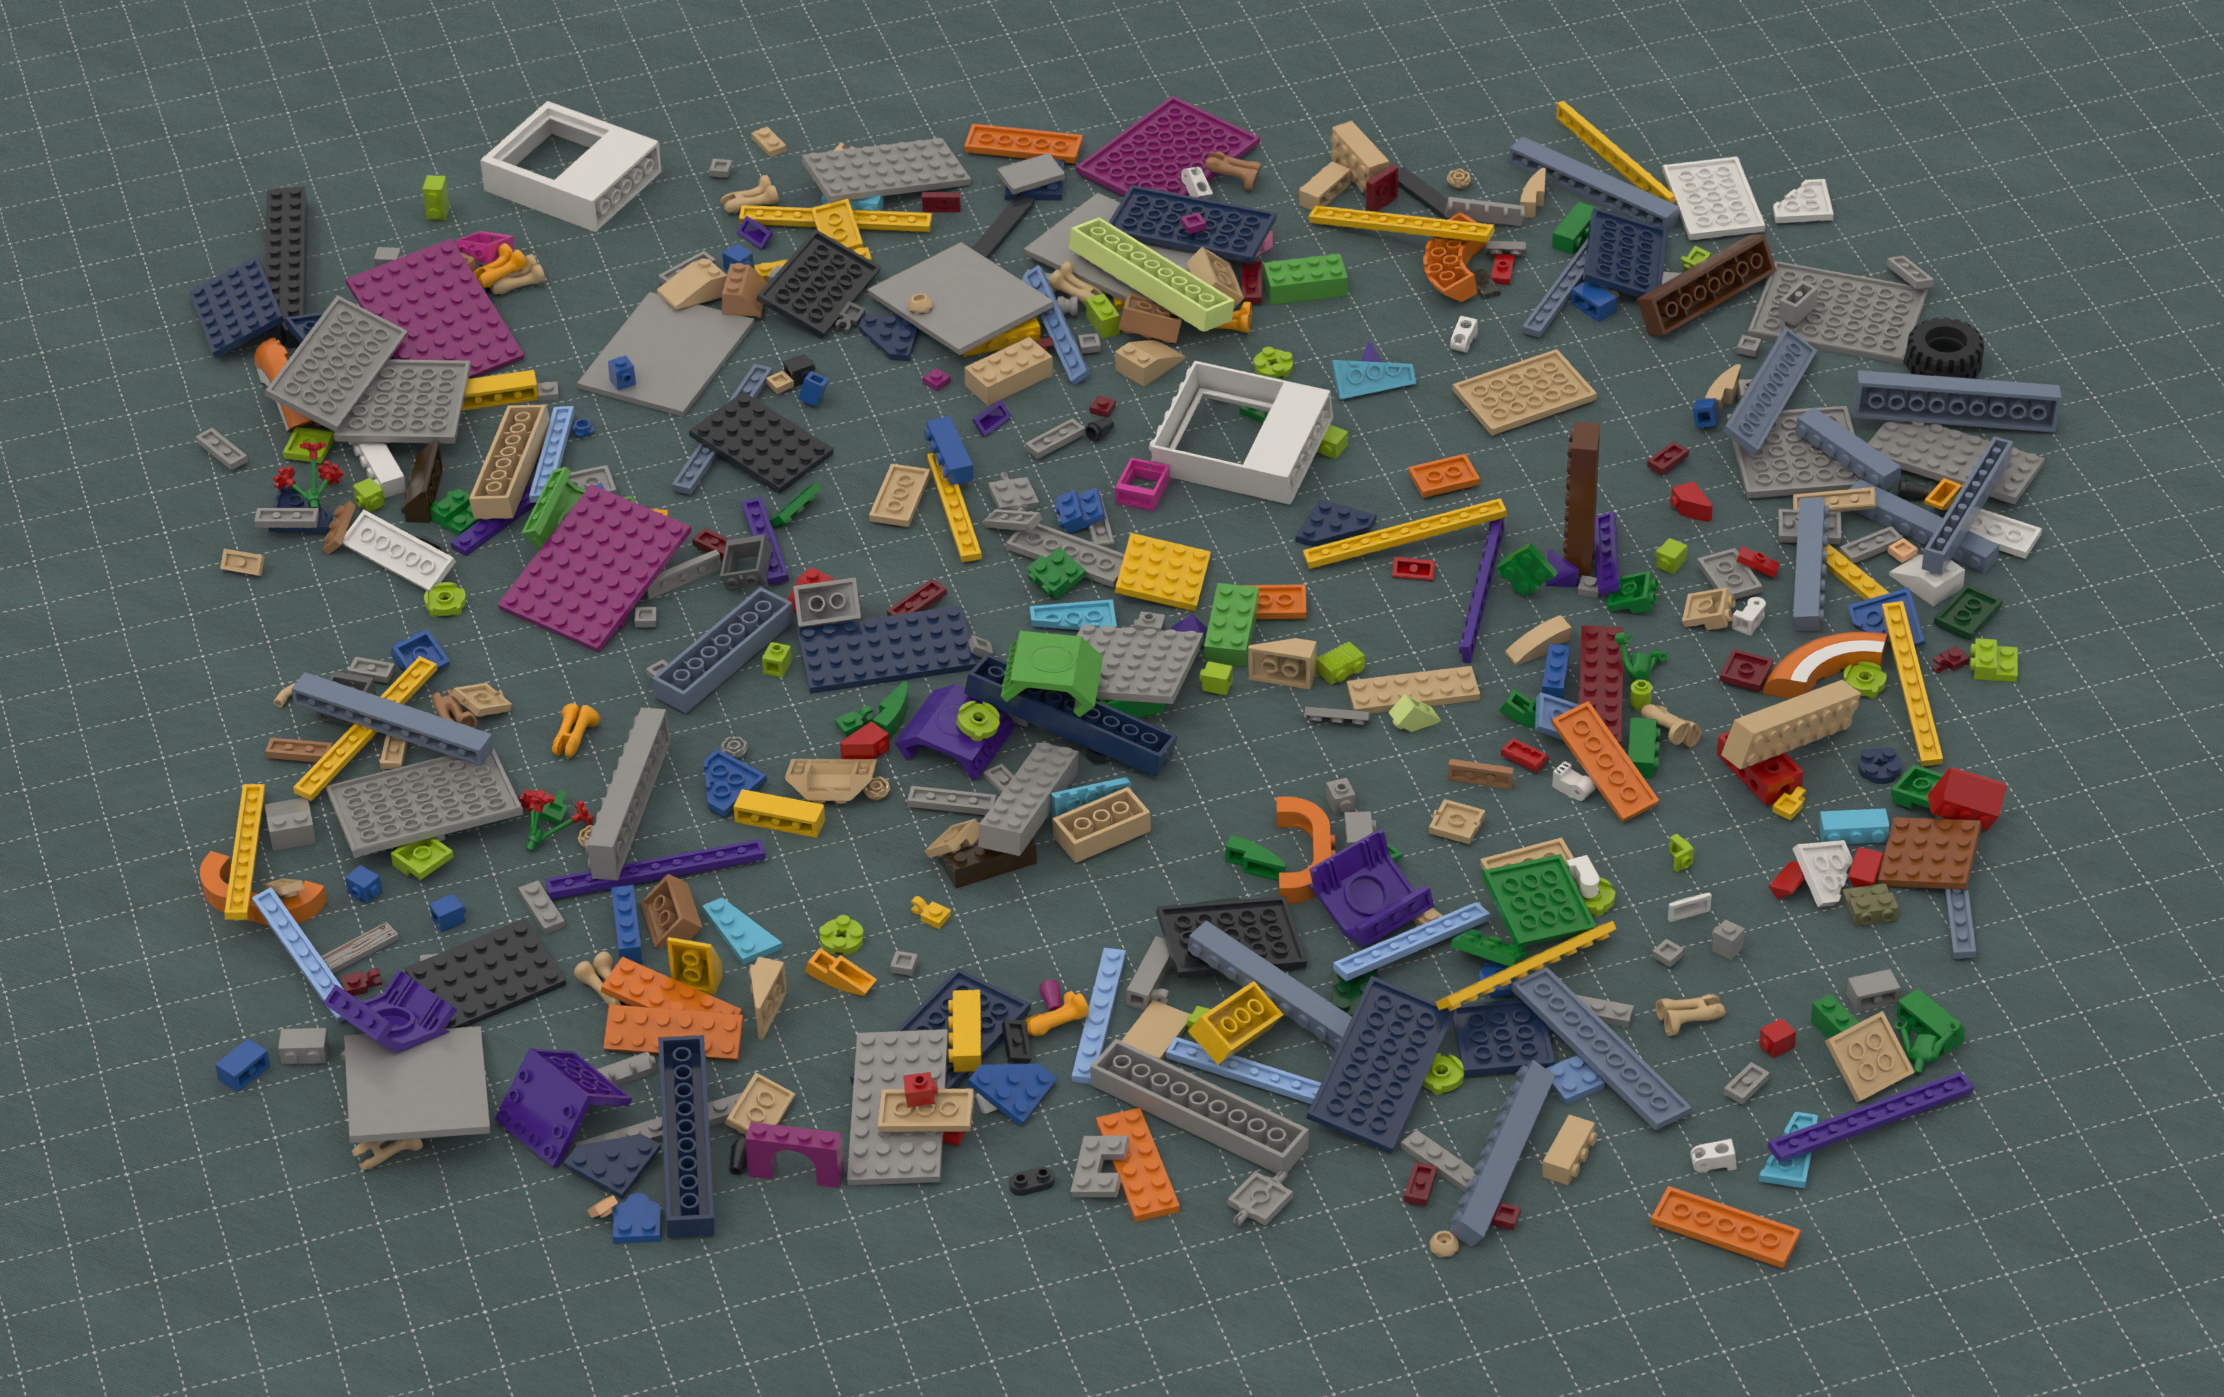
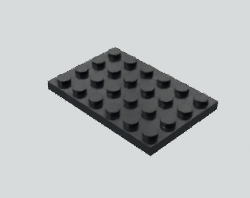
(818, 283)
(761, 442)
(1257, 923)
(490, 973)

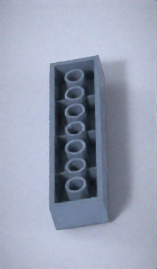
(722, 650)

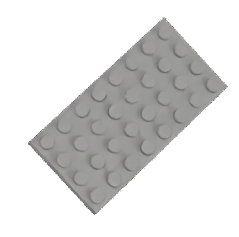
(885, 170)
(336, 363)
(1951, 455)
(880, 1065)

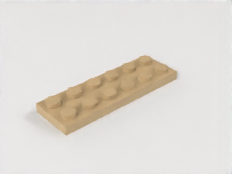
(1429, 687)

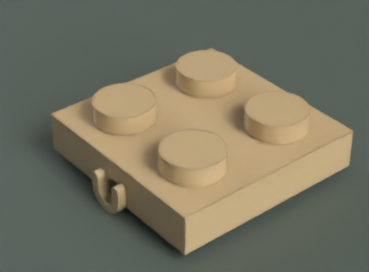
(482, 699)
(1456, 821)

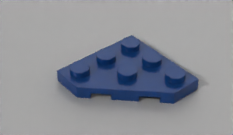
(1869, 616)
(726, 779)
(1012, 1087)

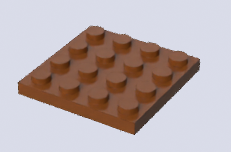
(1930, 853)

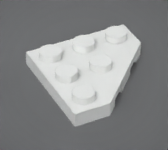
(1805, 204)
(1824, 869)

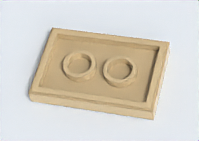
(1157, 1029)
(760, 1103)

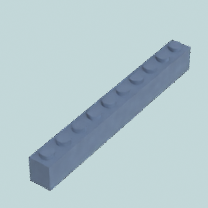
(1594, 184)
(1967, 505)
(392, 718)
(1285, 992)
(1501, 1153)

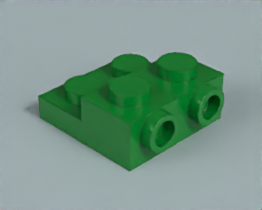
(454, 512)
(1526, 569)
(1055, 573)
(1635, 592)
(1915, 787)

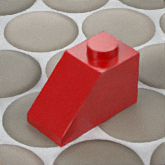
(1691, 502)
(865, 743)

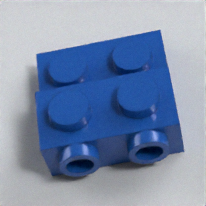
(1079, 510)
(421, 645)

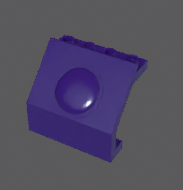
(937, 729)
(1367, 890)
(399, 1016)

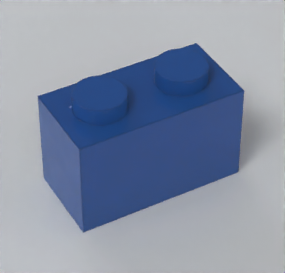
(1594, 301)
(242, 1065)

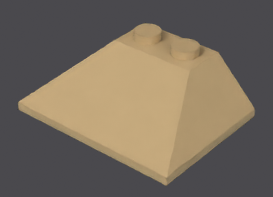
(830, 778)

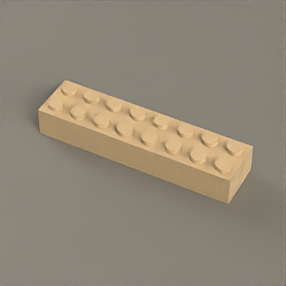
(510, 462)
(1791, 724)

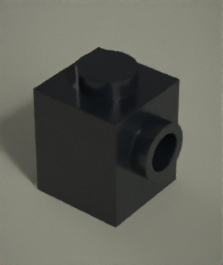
(798, 368)

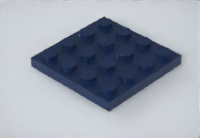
(1500, 1037)

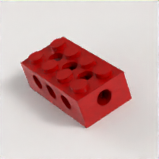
(1766, 778)

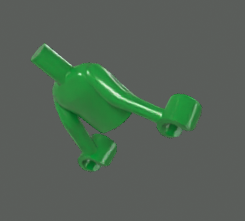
(1640, 664)
(1926, 1046)

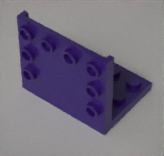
(551, 1100)

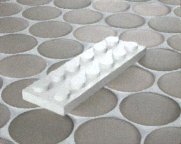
(397, 551)

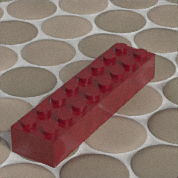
(1602, 675)

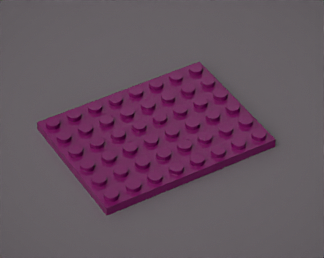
(1162, 146)
(440, 307)
(594, 568)

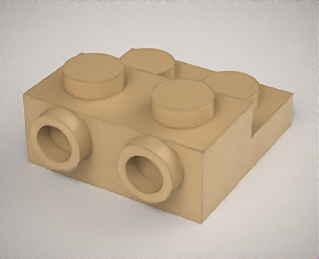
(1709, 608)
(955, 839)

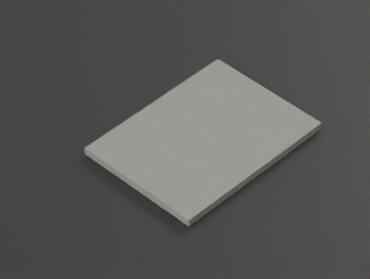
(1054, 250)
(968, 297)
(1851, 313)
(671, 354)
(421, 802)
(418, 1091)

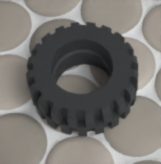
(1945, 349)

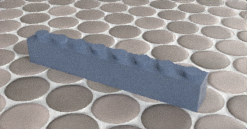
(1921, 524)
(1809, 564)

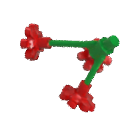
(327, 473)
(534, 802)

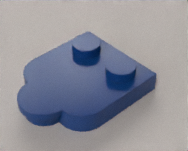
(637, 1220)

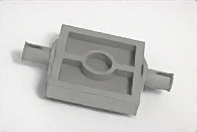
(1013, 494)
(1260, 1198)

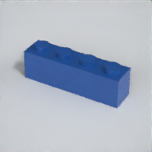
(949, 450)
(627, 923)

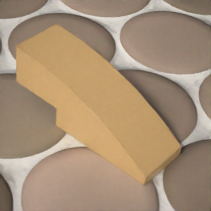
(1534, 193)
(1725, 387)
(1536, 641)

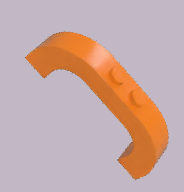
(1312, 819)
(216, 870)

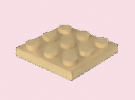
(1869, 1056)

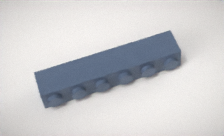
(1848, 449)

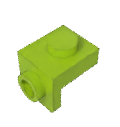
(1695, 257)
(1681, 851)

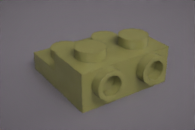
(1870, 904)

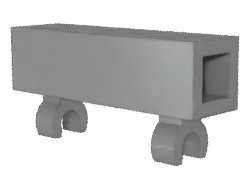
(1150, 976)

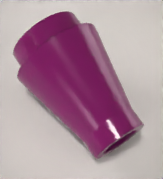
(1051, 994)

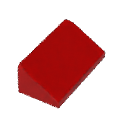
(1414, 569)
(1865, 867)
(1787, 880)

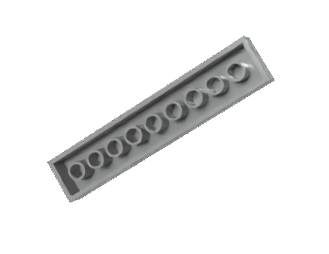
(628, 794)
(1199, 1107)

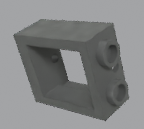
(735, 550)
(360, 682)

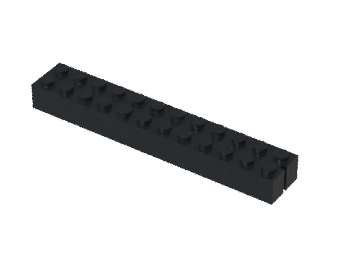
(287, 255)

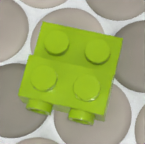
(1993, 661)
(421, 857)

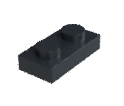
(1016, 1041)

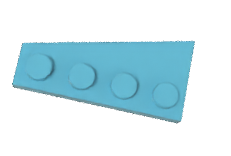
(1362, 377)
(1074, 615)
(1073, 798)
(740, 932)
(1793, 1171)

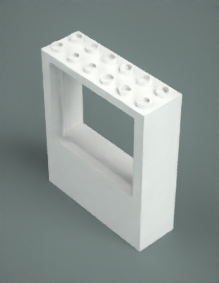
(589, 189)
(1282, 448)

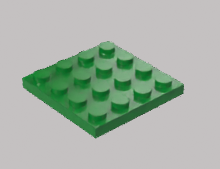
(1538, 900)

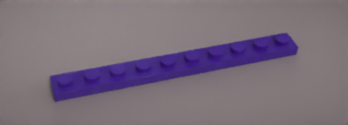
(1481, 591)
(658, 868)
(1870, 1117)

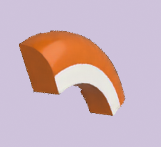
(269, 360)
(1823, 658)

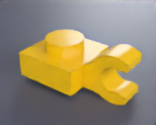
(1790, 805)
(931, 914)

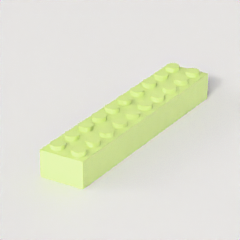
(1151, 274)

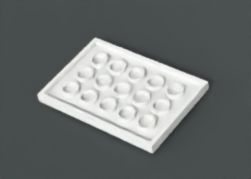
(1713, 198)

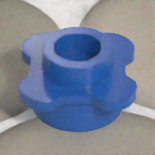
(583, 428)

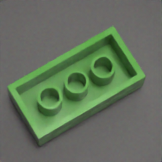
(1305, 279)
(1231, 624)

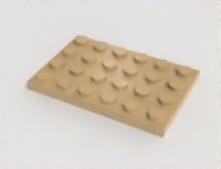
(1524, 392)

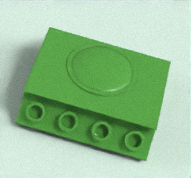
(553, 506)
(1053, 664)

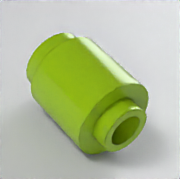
(1640, 694)

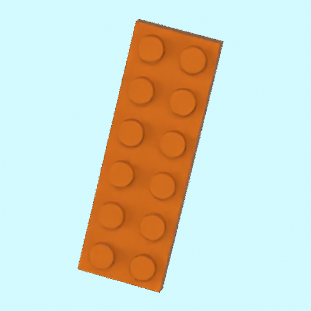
(1022, 143)
(1605, 761)
(650, 989)
(638, 1030)
(1142, 1173)
(1725, 1227)

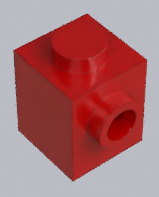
(1777, 1038)
(920, 1089)

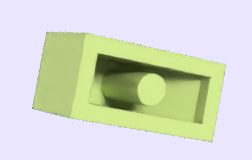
(1413, 714)

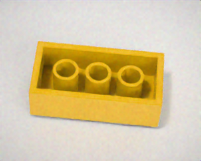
(1235, 1022)

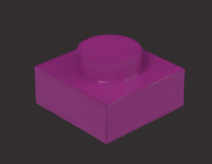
(1193, 223)
(936, 379)

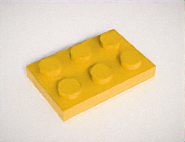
(838, 223)

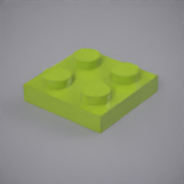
(301, 435)

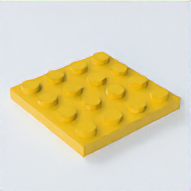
(1162, 572)

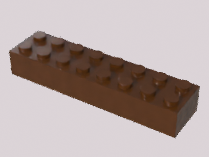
(1706, 285)
(1582, 496)

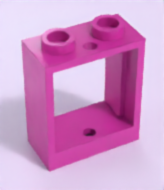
(482, 247)
(1137, 496)

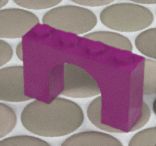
(819, 1146)

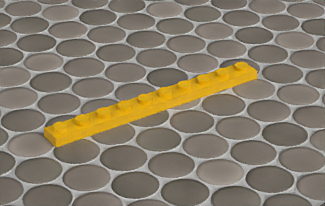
(1611, 153)
(864, 219)
(1401, 223)
(1404, 533)
(1912, 684)
(358, 736)
(245, 852)
(1520, 969)

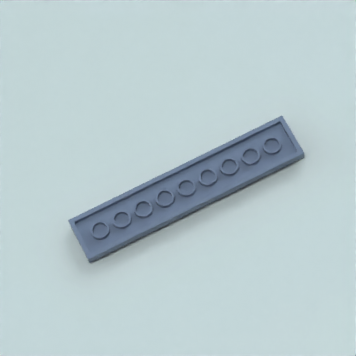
(1769, 391)
(1601, 1048)

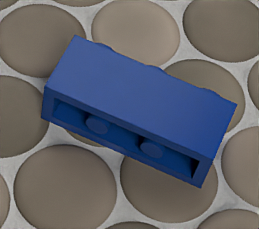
(1556, 670)

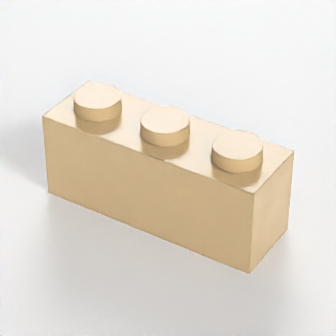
(1325, 186)
(1569, 1150)

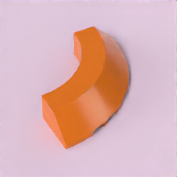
(1447, 262)

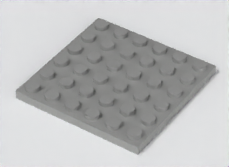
(410, 403)
(1792, 464)
(1142, 662)

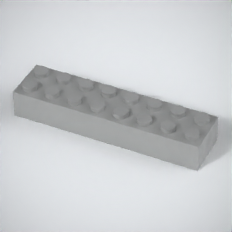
(1027, 799)

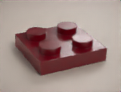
(1382, 189)
(1746, 670)

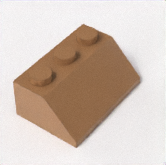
(741, 291)
(1149, 319)
(670, 912)

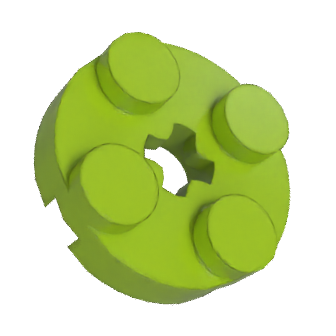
(1280, 359)
(436, 604)
(1871, 687)
(976, 729)
(1604, 899)
(841, 926)
(1444, 1082)

